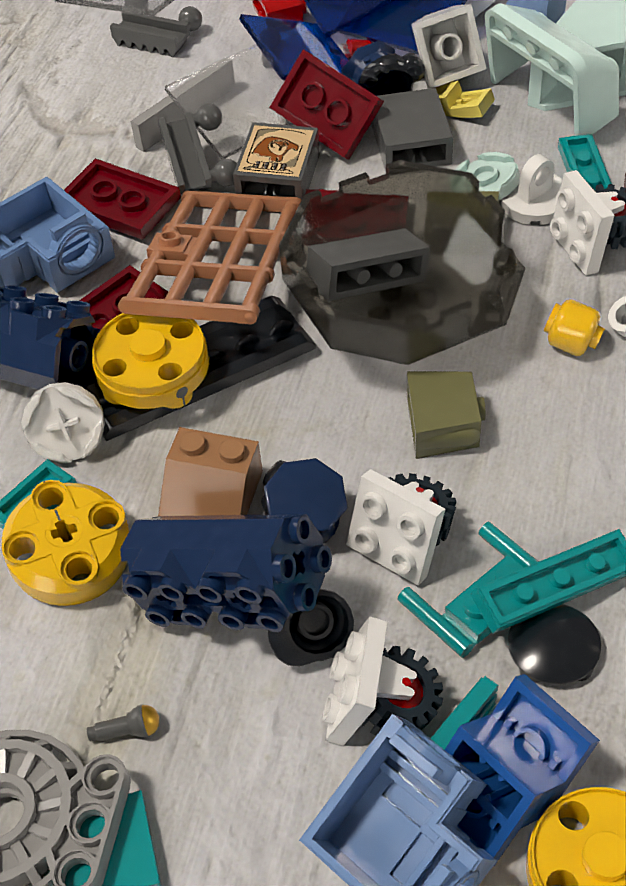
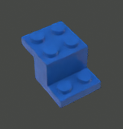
(525, 757)

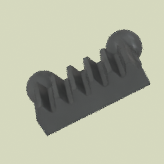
(156, 31)
(187, 154)

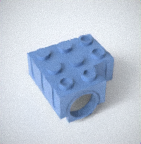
(50, 237)
(400, 816)

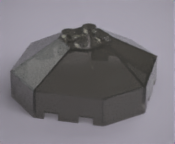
(469, 268)

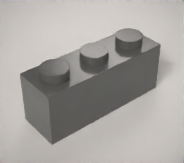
(367, 263)

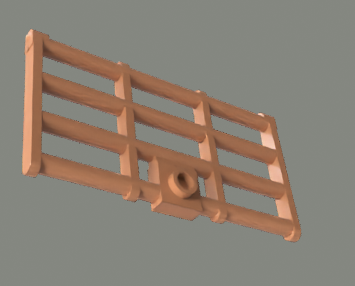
(183, 246)

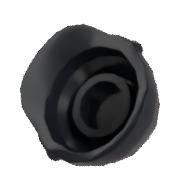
(314, 633)

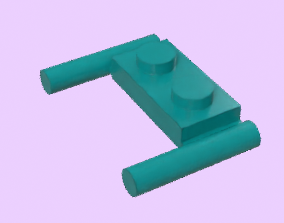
(462, 622)

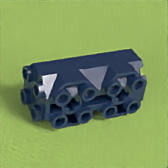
(44, 339)
(236, 565)

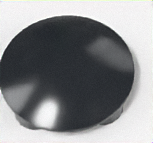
(555, 646)

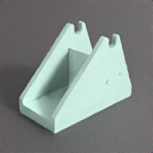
(600, 26)

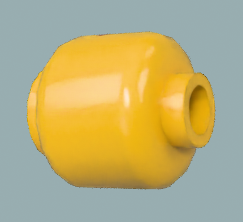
(574, 327)

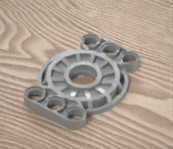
(55, 805)

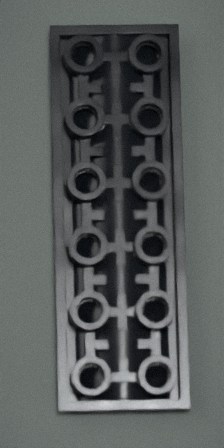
(234, 355)

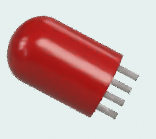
(351, 46)

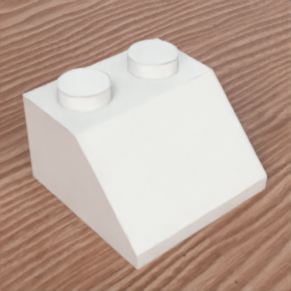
(449, 45)

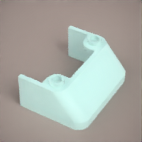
(528, 35)

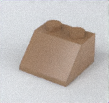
(209, 474)

